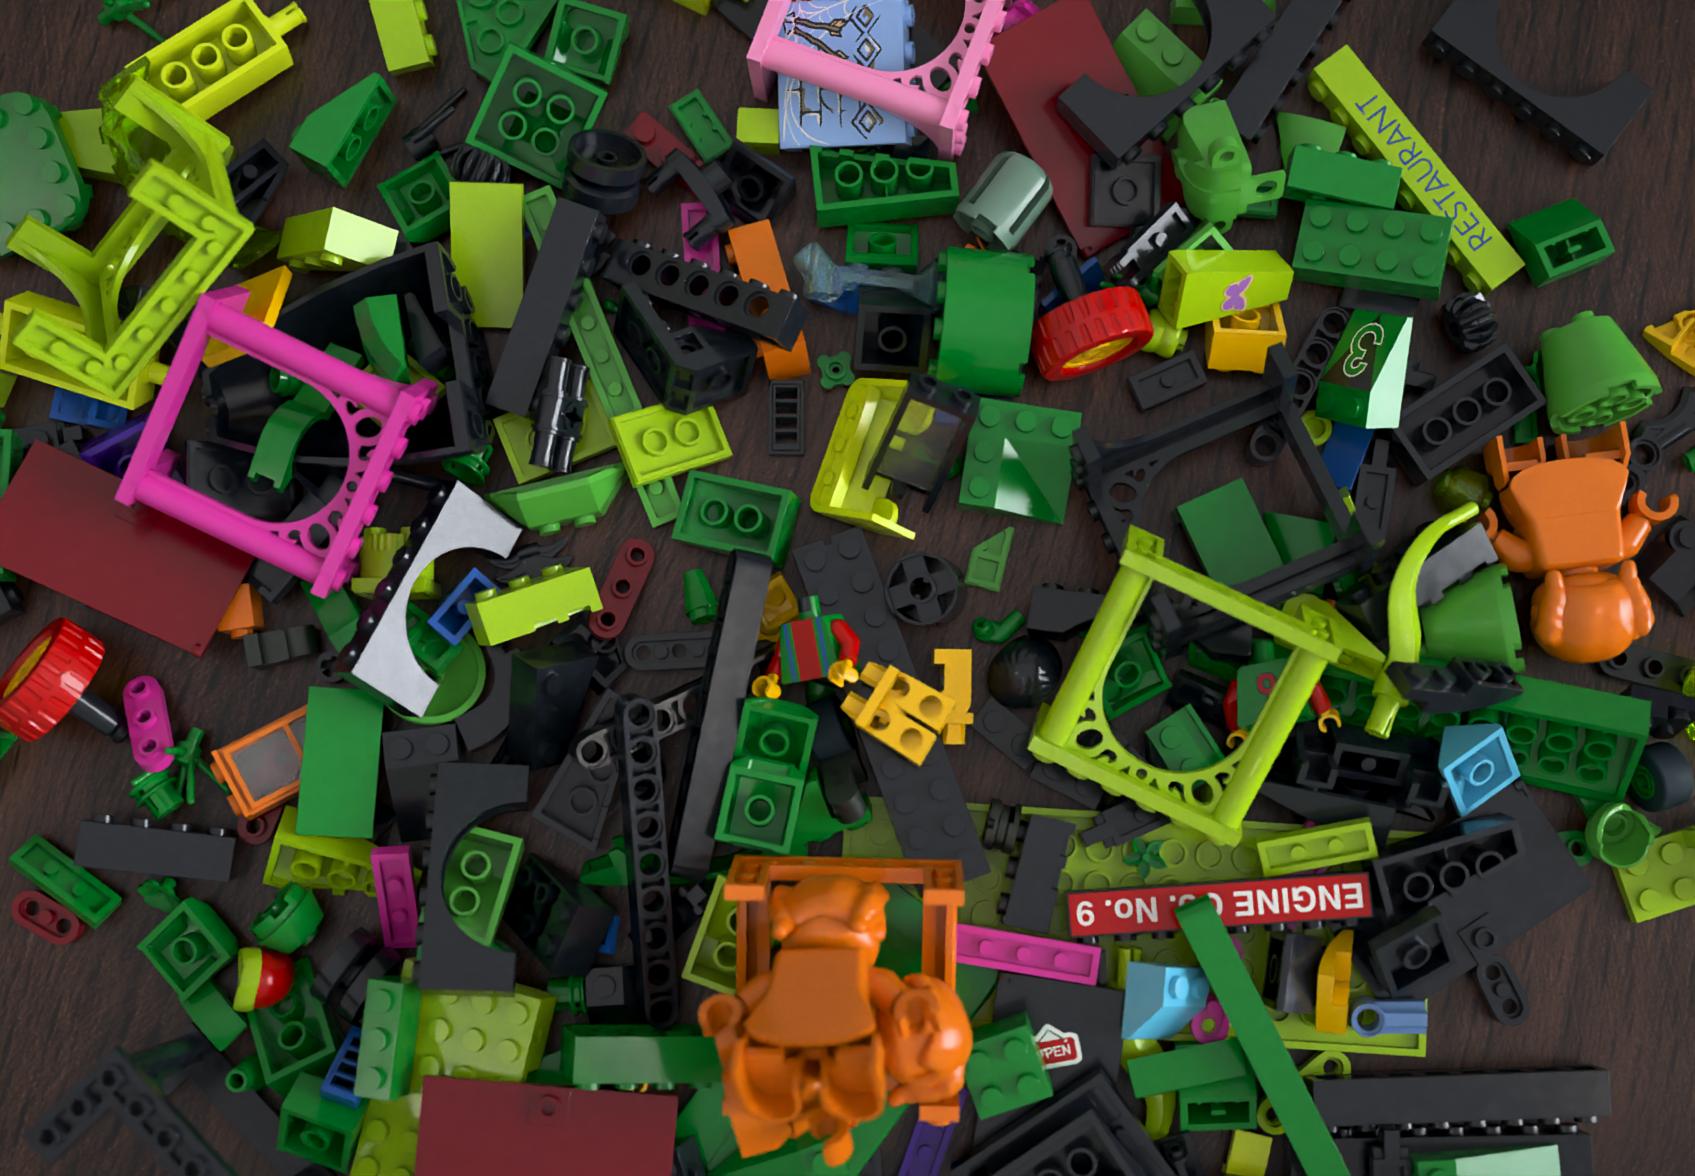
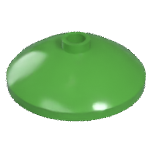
(458, 686)

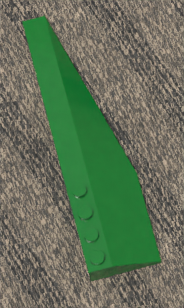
(1556, 731)

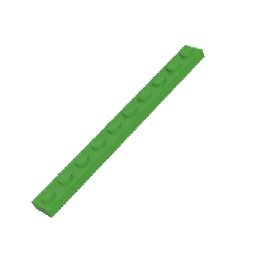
(604, 360)

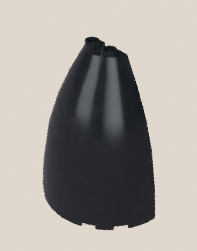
(457, 427)

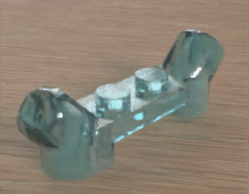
(827, 280)

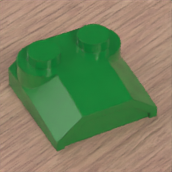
(587, 39)
(420, 199)
(1133, 675)
(776, 731)
(190, 947)

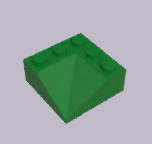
(534, 113)
(1018, 461)

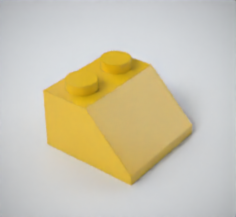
(1243, 339)

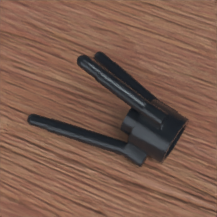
(422, 139)

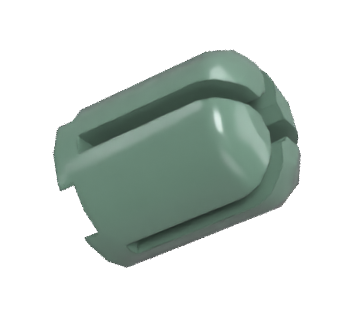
(1005, 201)

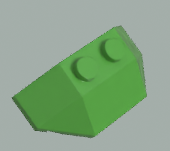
(562, 500)

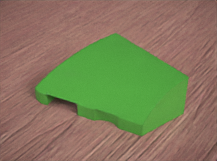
(1301, 129)

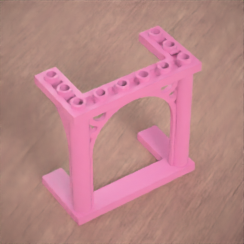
(931, 111)

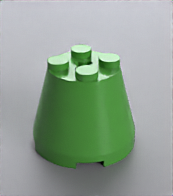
(1593, 374)
(1474, 621)

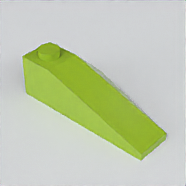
(320, 861)

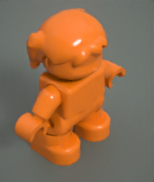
(1567, 533)
(818, 1004)
(924, 1064)

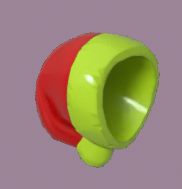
(262, 978)

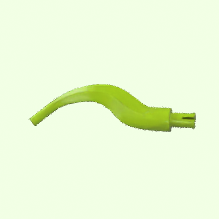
(1404, 619)
(1159, 1107)

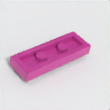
(396, 895)

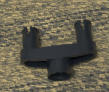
(706, 183)

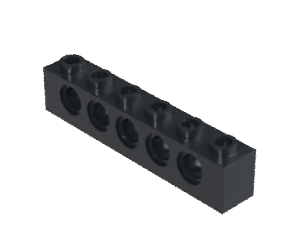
(777, 327)

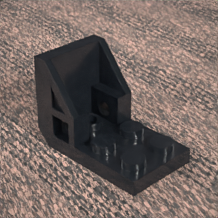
(689, 382)

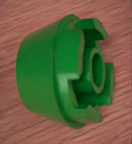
(288, 919)

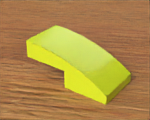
(1247, 1153)

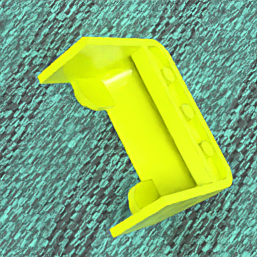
(851, 447)

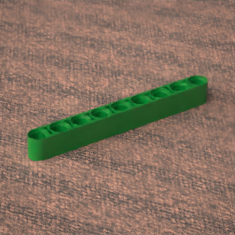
(1259, 1038)

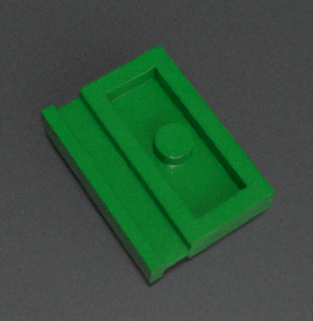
(1184, 743)

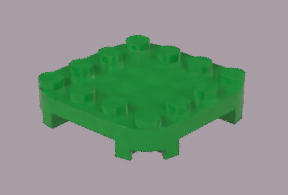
(37, 169)

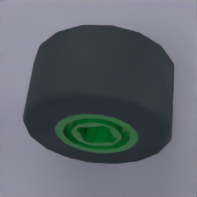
(834, 728)
(1661, 778)

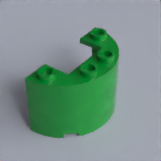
(983, 319)

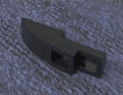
(1454, 688)

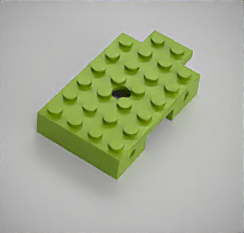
(456, 1039)

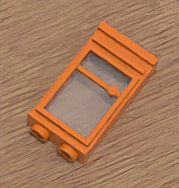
(263, 765)

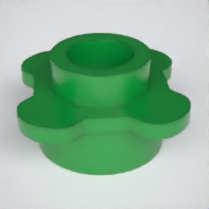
(831, 379)

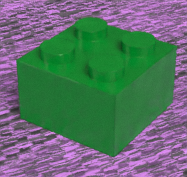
(1006, 1067)
(319, 1127)

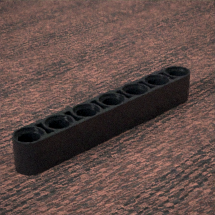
(673, 718)

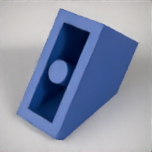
(450, 615)

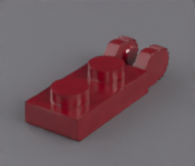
(658, 144)

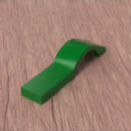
(290, 422)

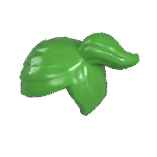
(1619, 835)

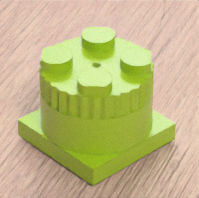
(376, 563)

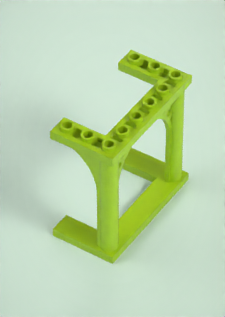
(184, 189)
(1220, 808)

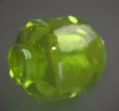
(1462, 486)

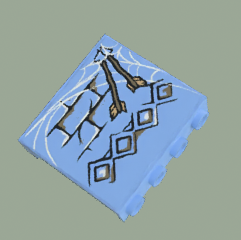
(860, 32)

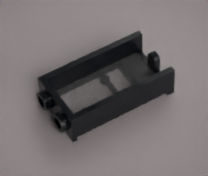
(923, 437)

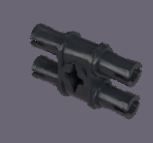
(559, 415)

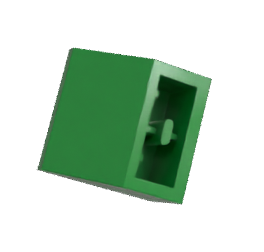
(1560, 241)
(1220, 1104)

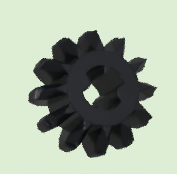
(476, 165)
(1469, 321)

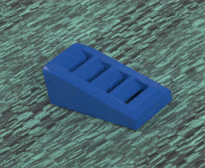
(329, 1089)

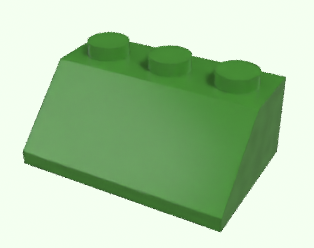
(1158, 62)

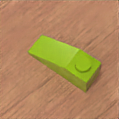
(1358, 652)

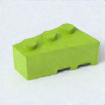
(334, 241)
(532, 603)

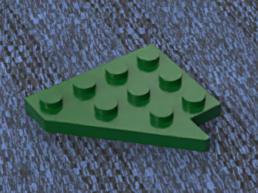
(494, 23)

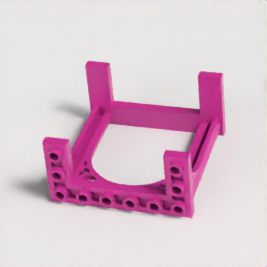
(389, 401)

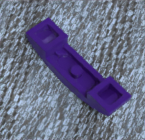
(928, 1145)

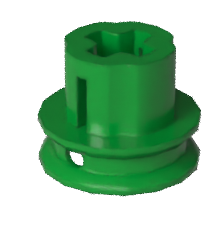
(470, 468)
(158, 794)
(570, 993)

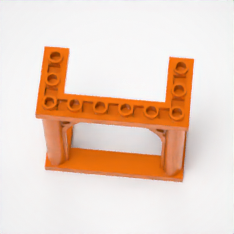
(942, 892)

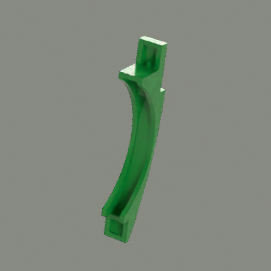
(814, 823)

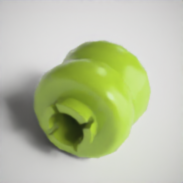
(1165, 337)

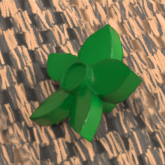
(1145, 857)

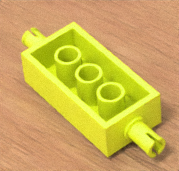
(223, 56)
(25, 364)

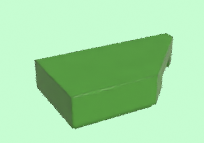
(989, 561)

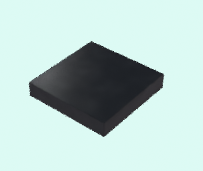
(1124, 195)

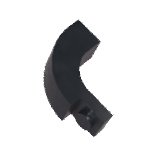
(490, 720)

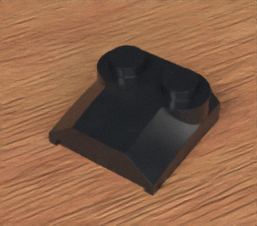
(1669, 564)

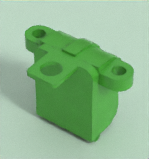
(1217, 167)

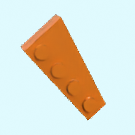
(758, 258)

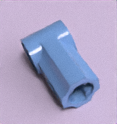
(1392, 1017)

